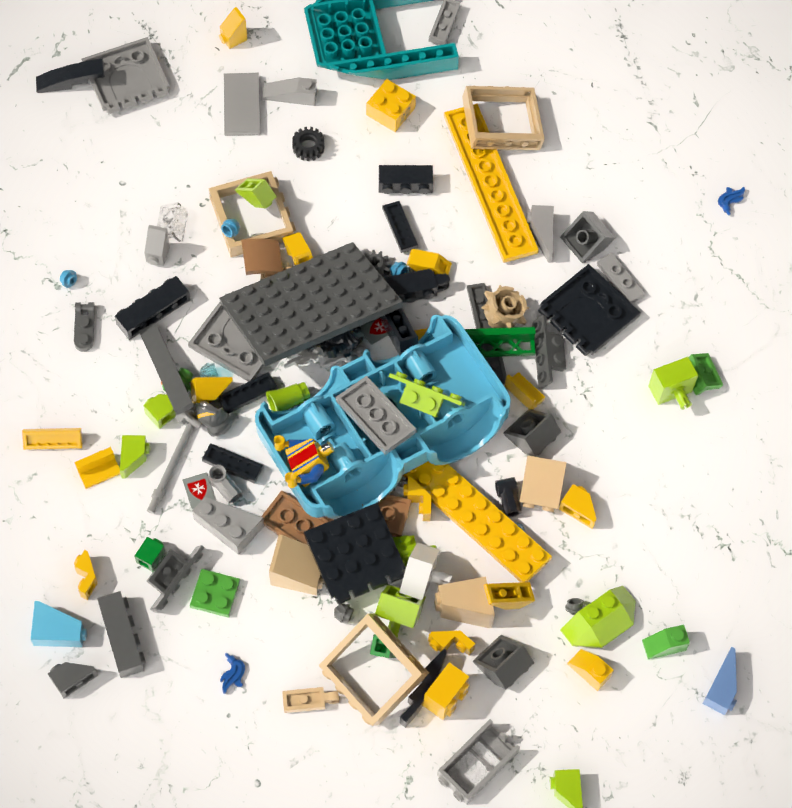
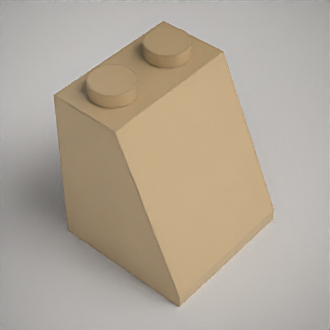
(542, 483)
(294, 567)
(465, 602)

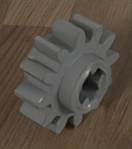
(380, 263)

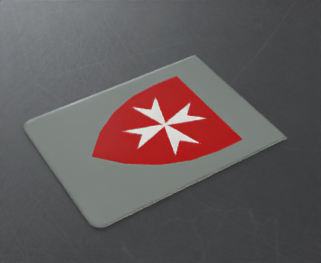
(373, 331)
(197, 488)

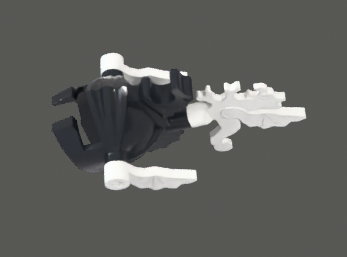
(340, 344)

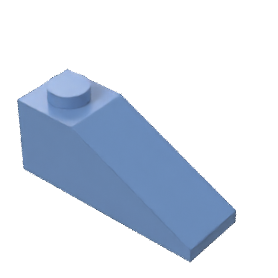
(724, 686)

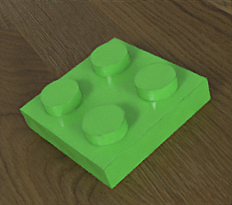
(214, 593)

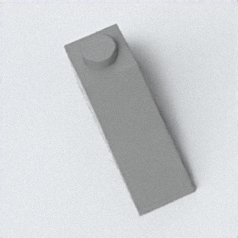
(293, 91)
(541, 227)

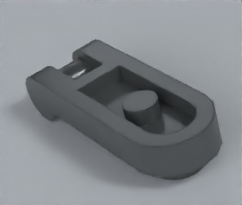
(84, 326)

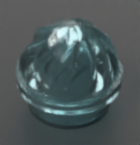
(208, 370)

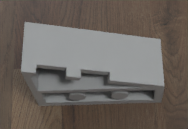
(228, 523)

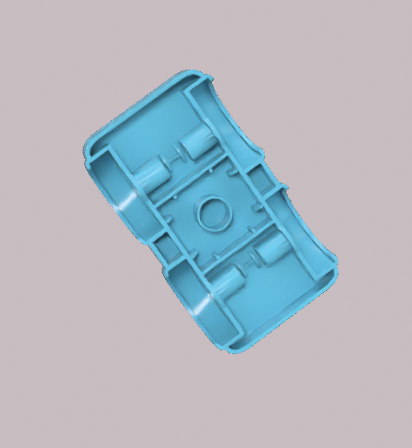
(441, 359)

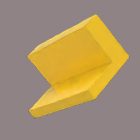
(524, 390)
(97, 467)

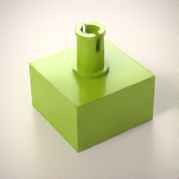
(673, 382)
(398, 608)

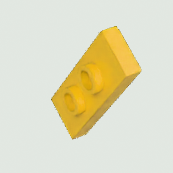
(52, 438)

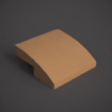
(261, 256)

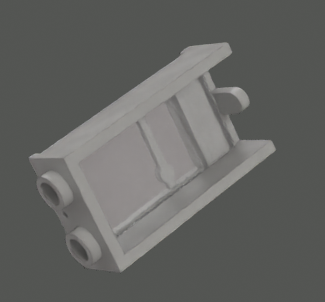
(476, 763)

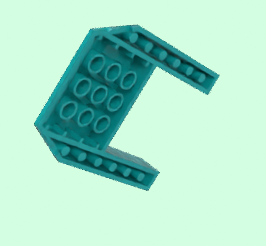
(350, 41)

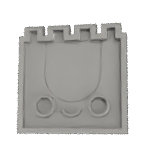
(130, 75)
(225, 345)

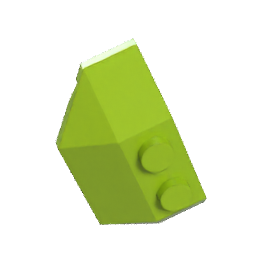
(601, 619)

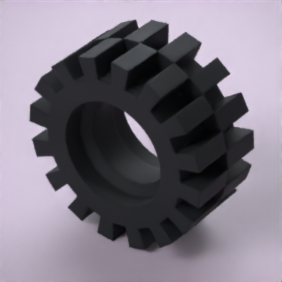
(308, 152)

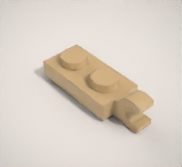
(308, 699)

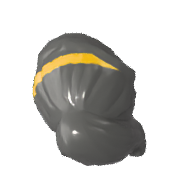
(215, 419)

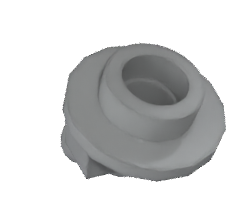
(186, 417)

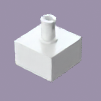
(422, 571)

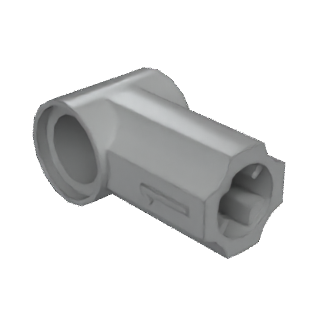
(224, 485)

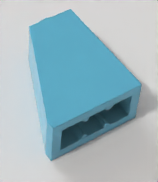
(55, 628)

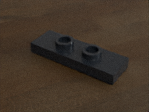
(400, 226)
(247, 393)
(233, 463)

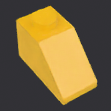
(233, 29)
(208, 388)
(579, 505)
(591, 668)

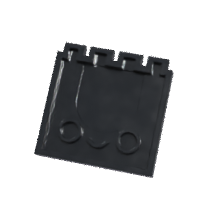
(588, 310)
(355, 553)

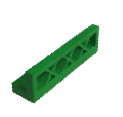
(503, 335)

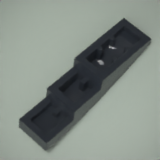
(69, 75)
(416, 698)

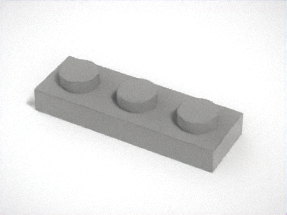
(444, 22)

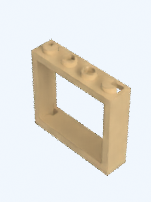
(504, 141)
(227, 189)
(396, 647)

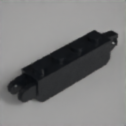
(418, 285)

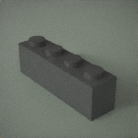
(120, 634)

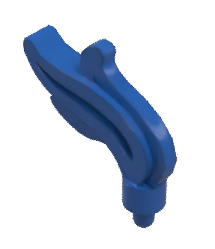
(730, 197)
(233, 675)

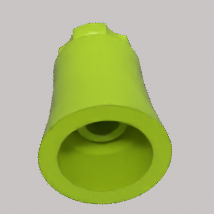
(287, 397)

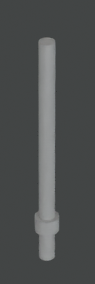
(158, 493)

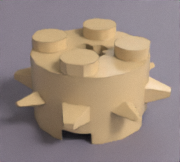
(505, 307)

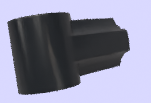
(507, 492)

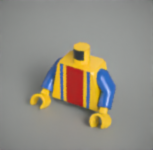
(305, 458)

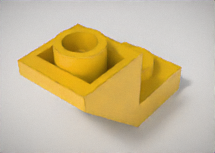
(297, 248)
(423, 260)
(418, 494)
(84, 568)
(444, 639)

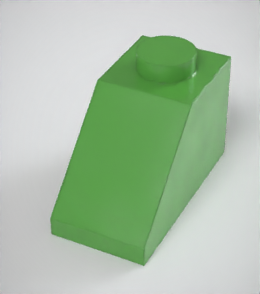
(666, 642)

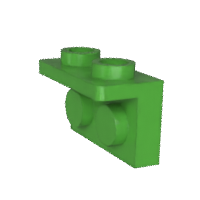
(707, 374)

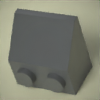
(587, 236)
(533, 432)
(504, 661)

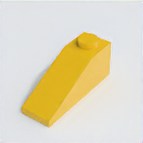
(509, 595)

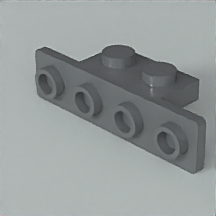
(548, 352)
(169, 574)

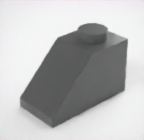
(70, 677)

